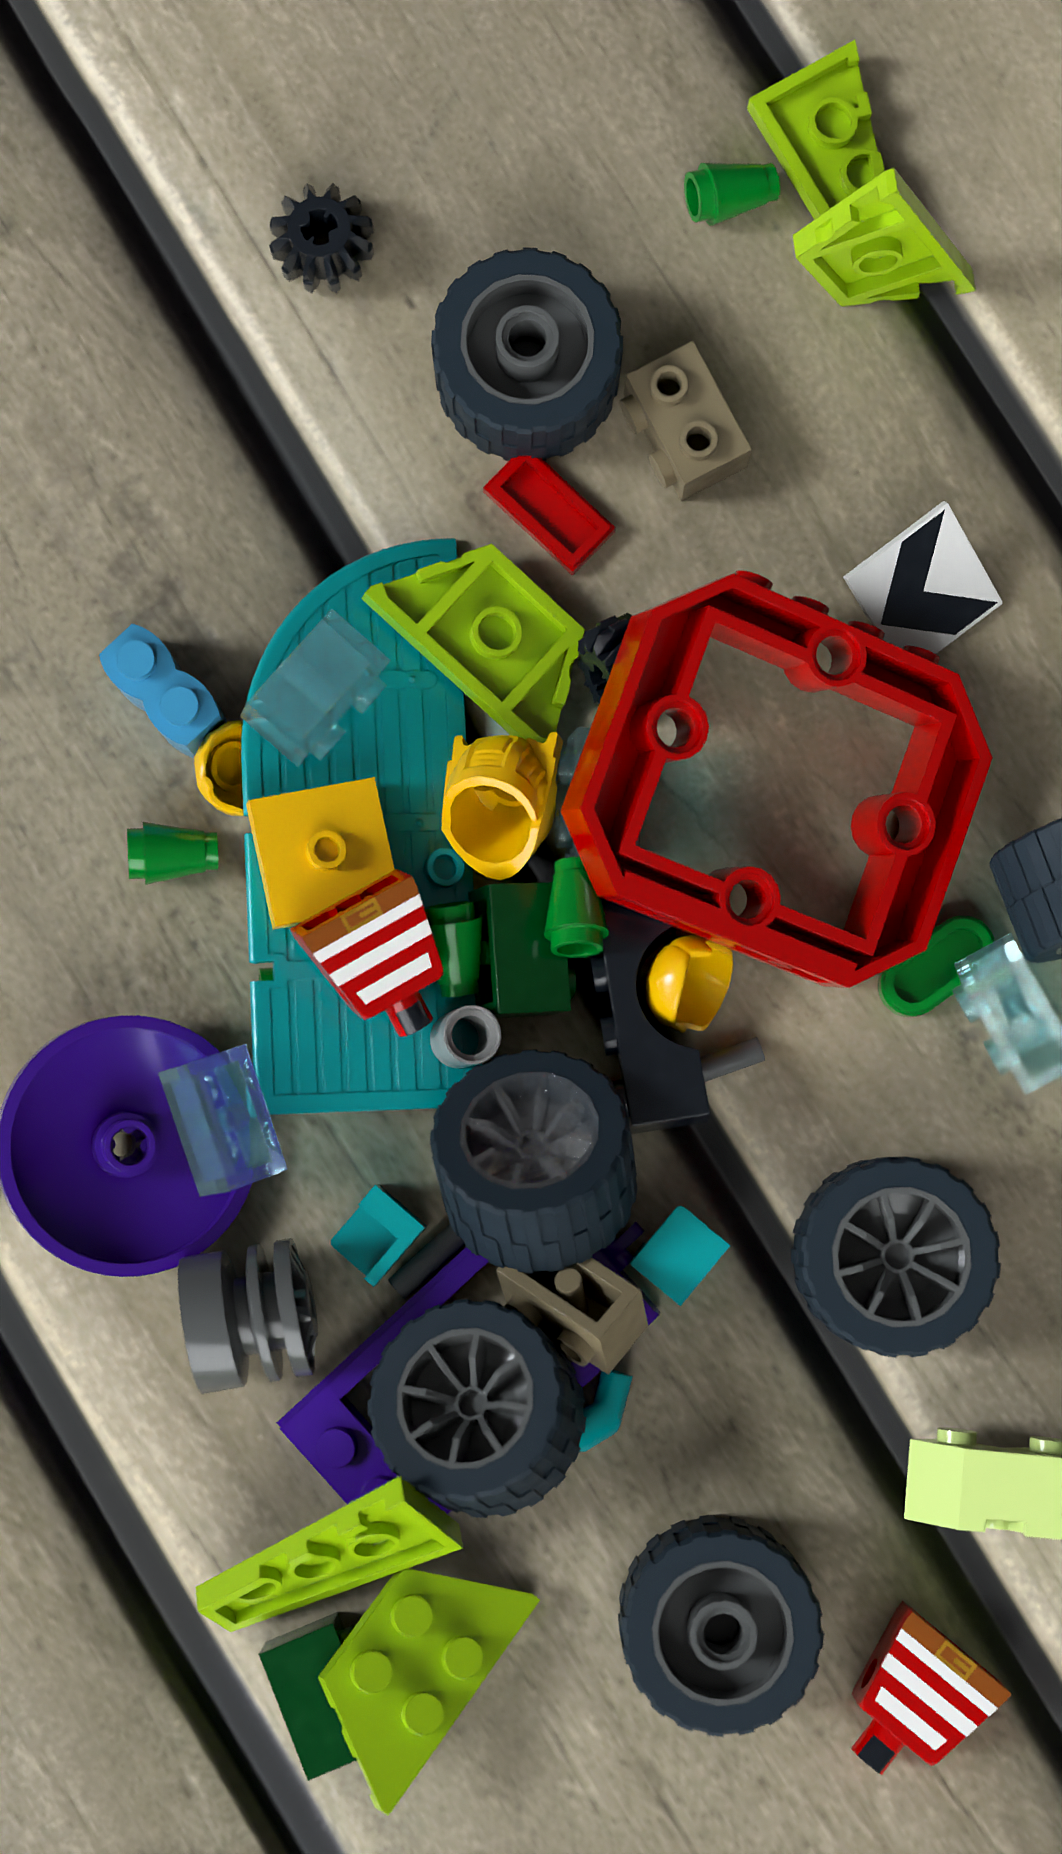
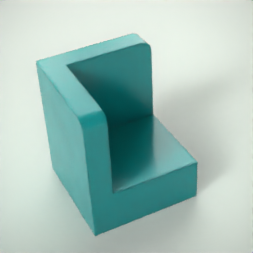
(377, 1234)
(679, 1254)

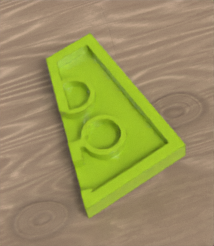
(821, 129)

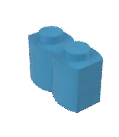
(156, 684)

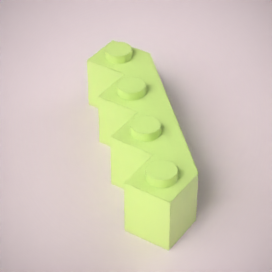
(985, 1486)

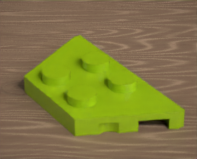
(880, 246)
(488, 636)
(416, 1669)

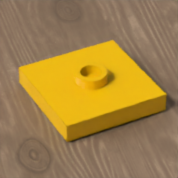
(318, 847)

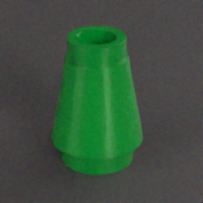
(729, 189)
(169, 852)
(575, 912)
(458, 943)

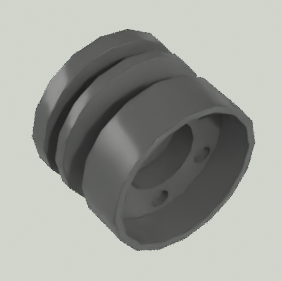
(246, 1316)

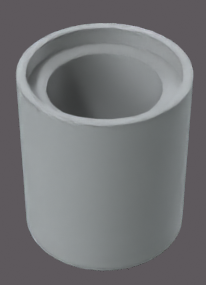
(488, 1036)

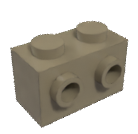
(684, 422)
(582, 1307)

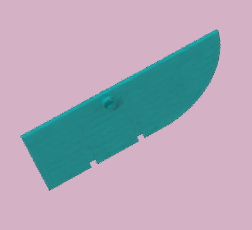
(305, 1038)

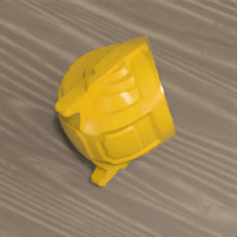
(500, 800)

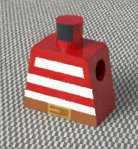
(377, 951)
(920, 1693)

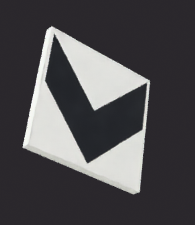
(924, 584)

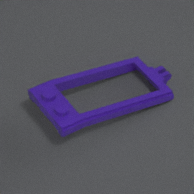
(338, 1436)

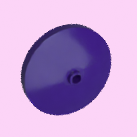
(59, 1160)

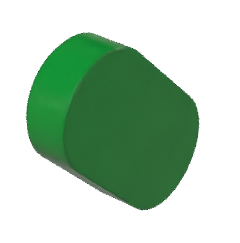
(931, 975)

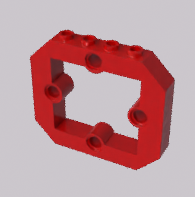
(930, 796)

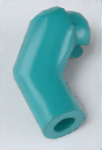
(607, 1410)

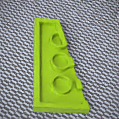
(343, 1550)

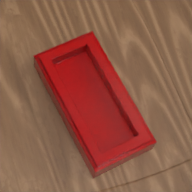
(549, 511)

